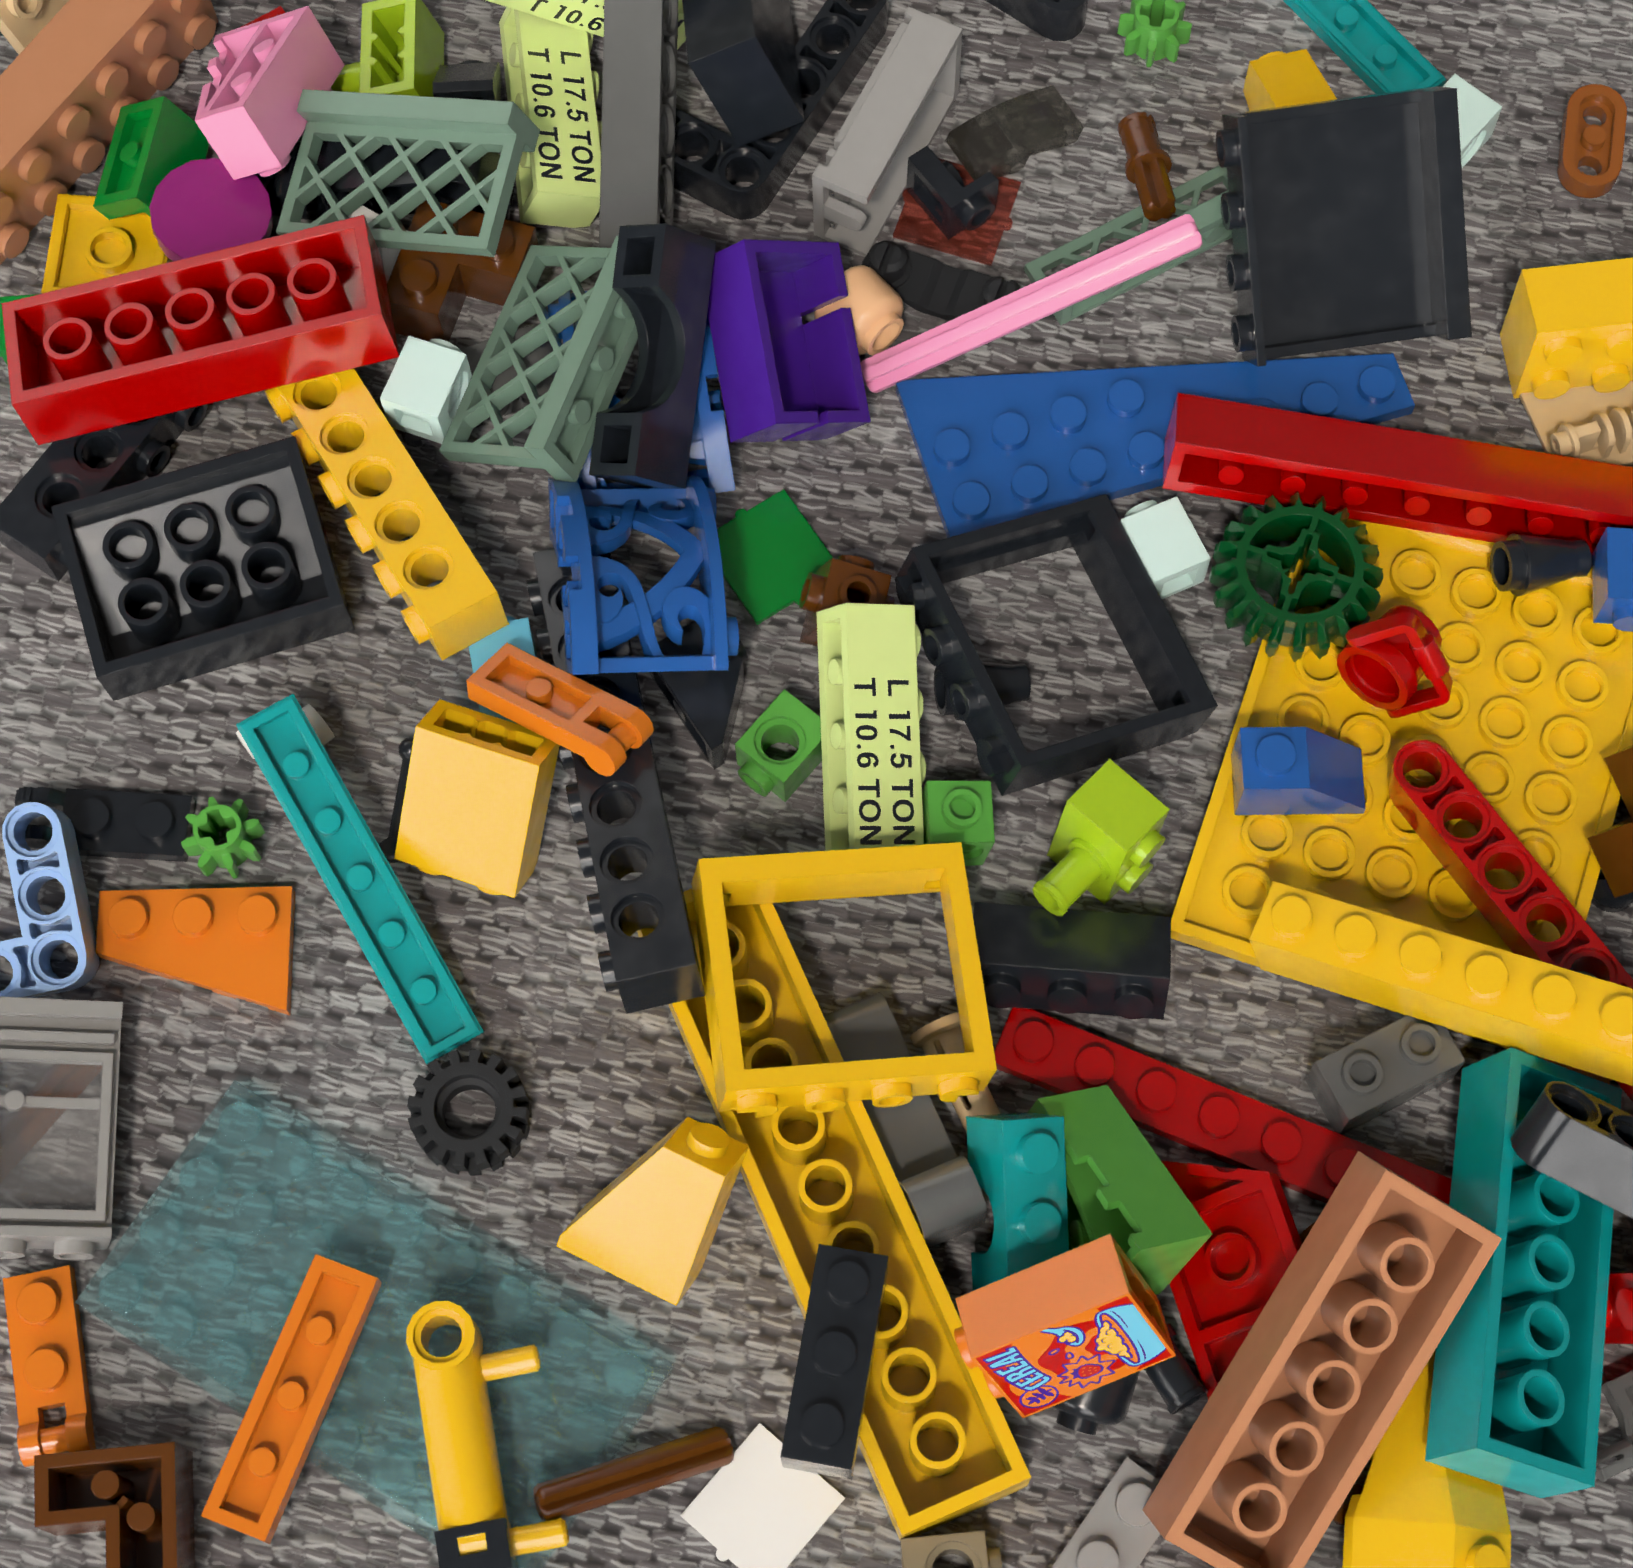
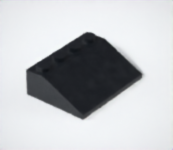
(201, 569)

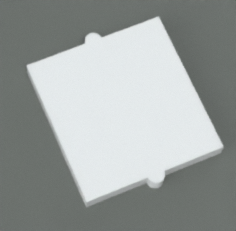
(759, 1509)

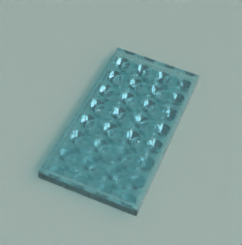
(226, 1250)

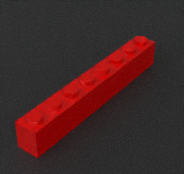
(1391, 474)

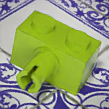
(398, 50)
(1102, 840)

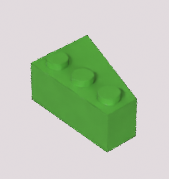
(1122, 1187)

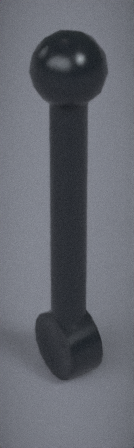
(388, 845)

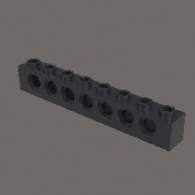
(664, 963)

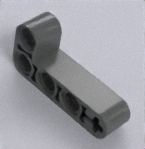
(931, 1175)

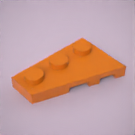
(206, 937)

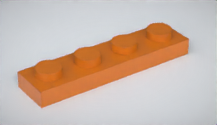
(291, 1399)

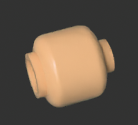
(874, 309)

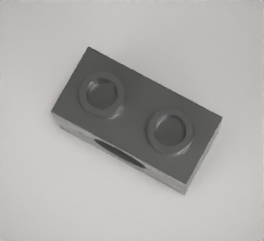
(1383, 1071)

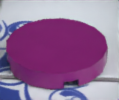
(207, 211)

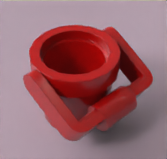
(1390, 658)

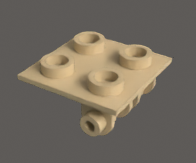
(1585, 424)

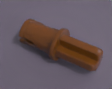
(1147, 165)

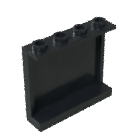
(1345, 223)

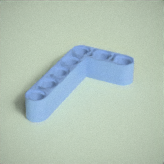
(39, 931)

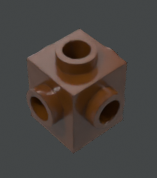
(839, 582)

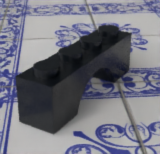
(667, 286)

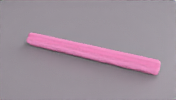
(1031, 303)

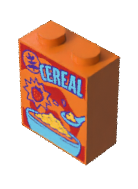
(1063, 1327)

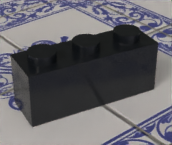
(1074, 960)
(834, 1362)

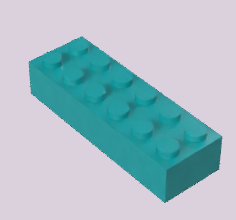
(1527, 1346)

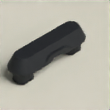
(933, 286)

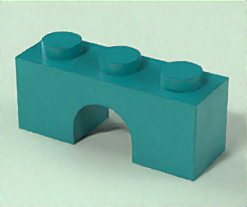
(1024, 1175)

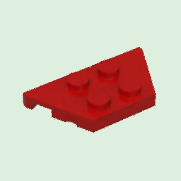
(1238, 1265)

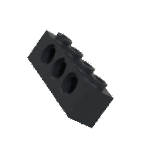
(69, 473)

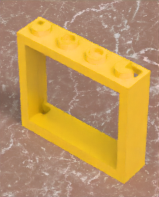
(837, 876)

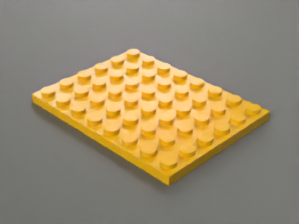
(1526, 720)

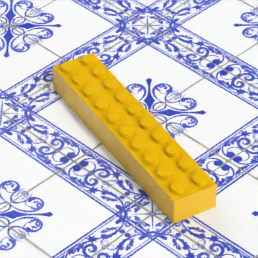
(826, 1180)

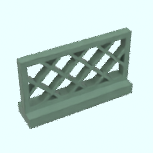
(422, 126)
(585, 366)

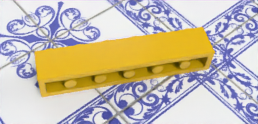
(1447, 981)

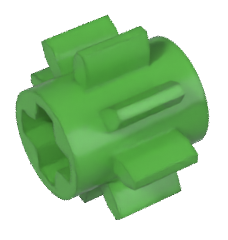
(1154, 29)
(239, 837)

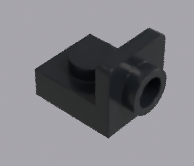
(943, 195)

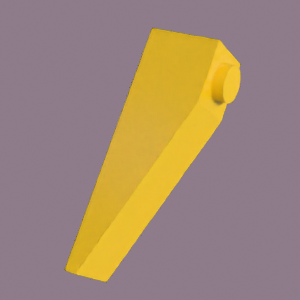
(1420, 1510)

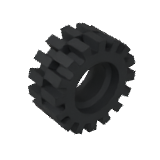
(448, 1080)

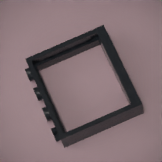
(1126, 595)

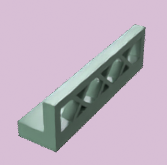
(1206, 216)

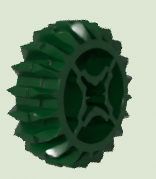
(1349, 593)

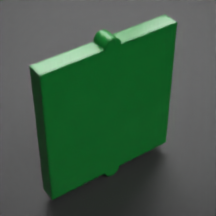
(769, 555)

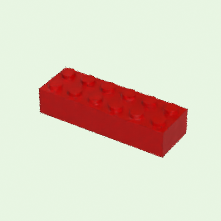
(198, 330)

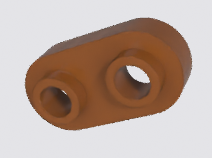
(1592, 144)

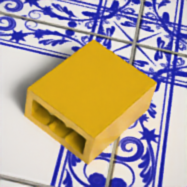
(476, 798)

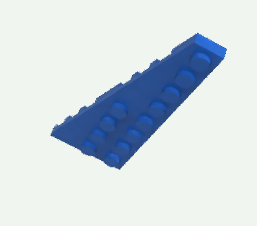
(1062, 437)

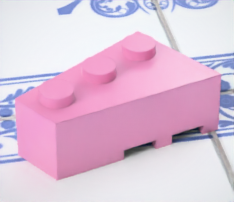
(257, 89)

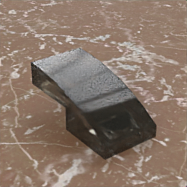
(1014, 130)

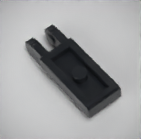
(116, 822)

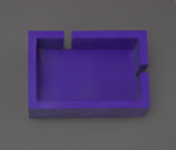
(771, 367)

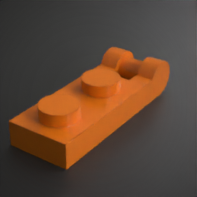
(560, 707)
(48, 1362)

